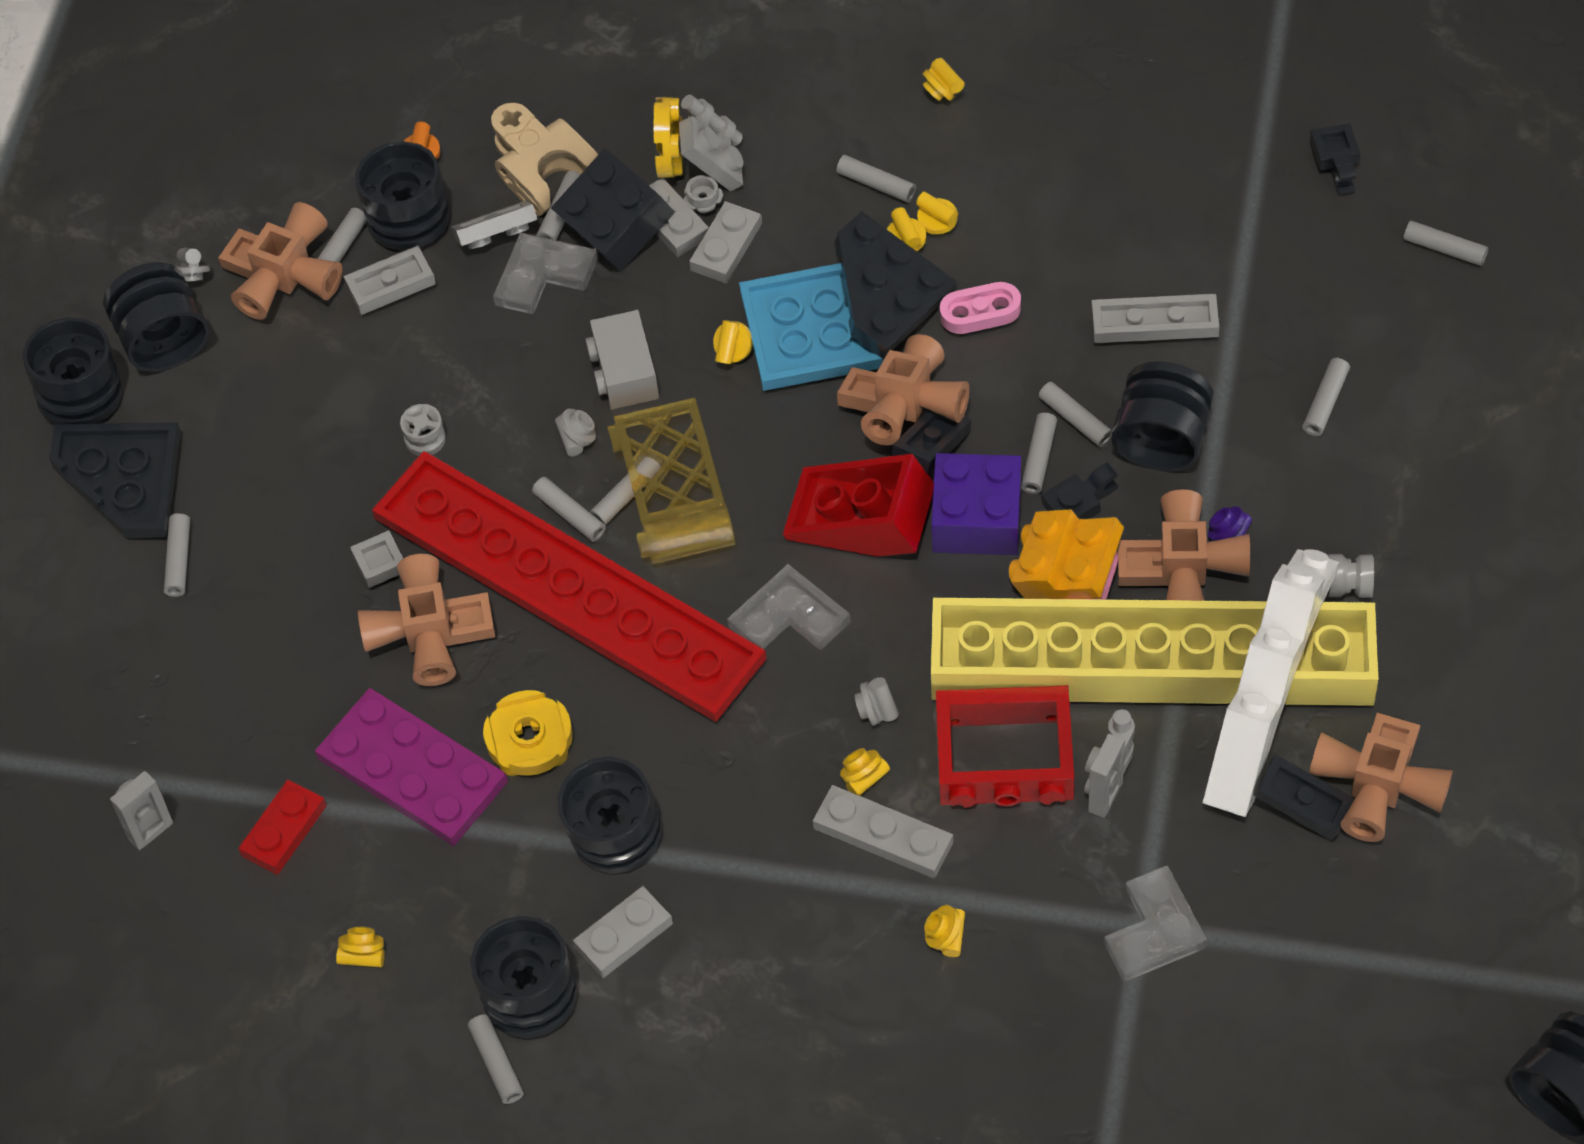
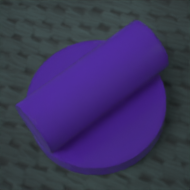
(1228, 523)

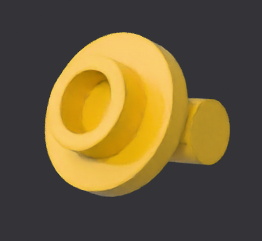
(942, 80)
(936, 214)
(907, 229)
(732, 342)
(863, 770)
(945, 930)
(361, 948)

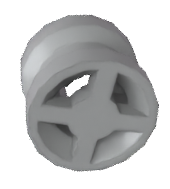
(415, 422)

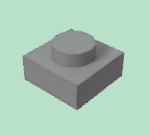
(377, 558)

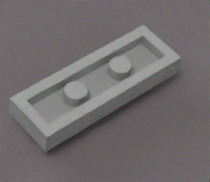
(1155, 318)
(883, 831)

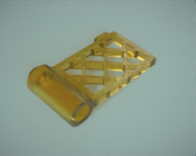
(680, 529)

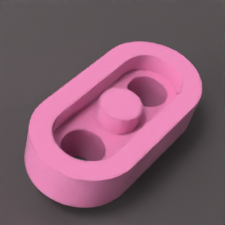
(979, 307)

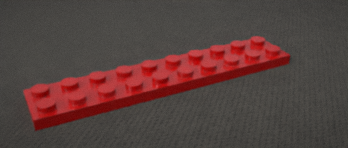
(570, 586)

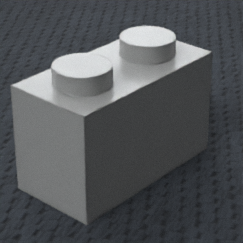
(623, 359)

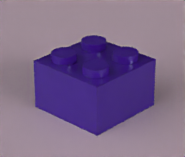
(976, 504)

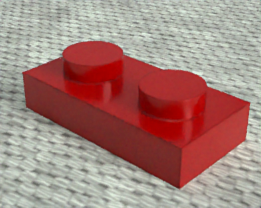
(282, 827)

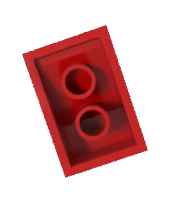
(862, 506)

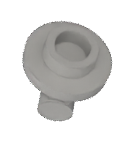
(190, 268)
(575, 430)
(876, 702)

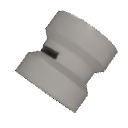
(1353, 576)

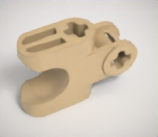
(535, 153)

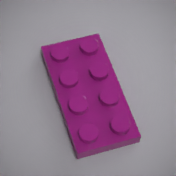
(411, 766)

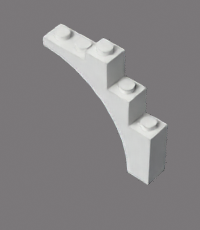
(1266, 679)

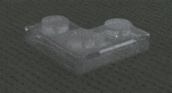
(542, 262)
(792, 602)
(1166, 927)

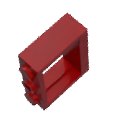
(1005, 707)

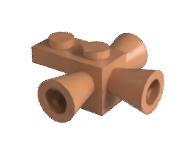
(279, 261)
(903, 390)
(1182, 552)
(428, 620)
(1380, 775)

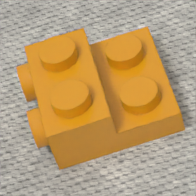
(1065, 556)

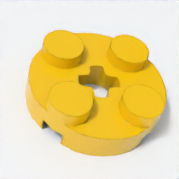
(667, 137)
(530, 756)

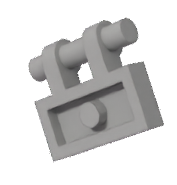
(711, 142)
(1109, 763)

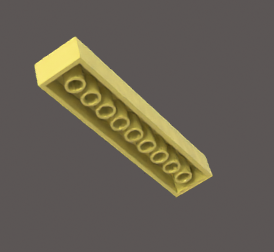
(1143, 649)

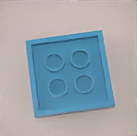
(802, 328)

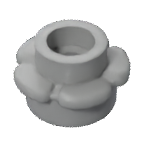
(702, 186)

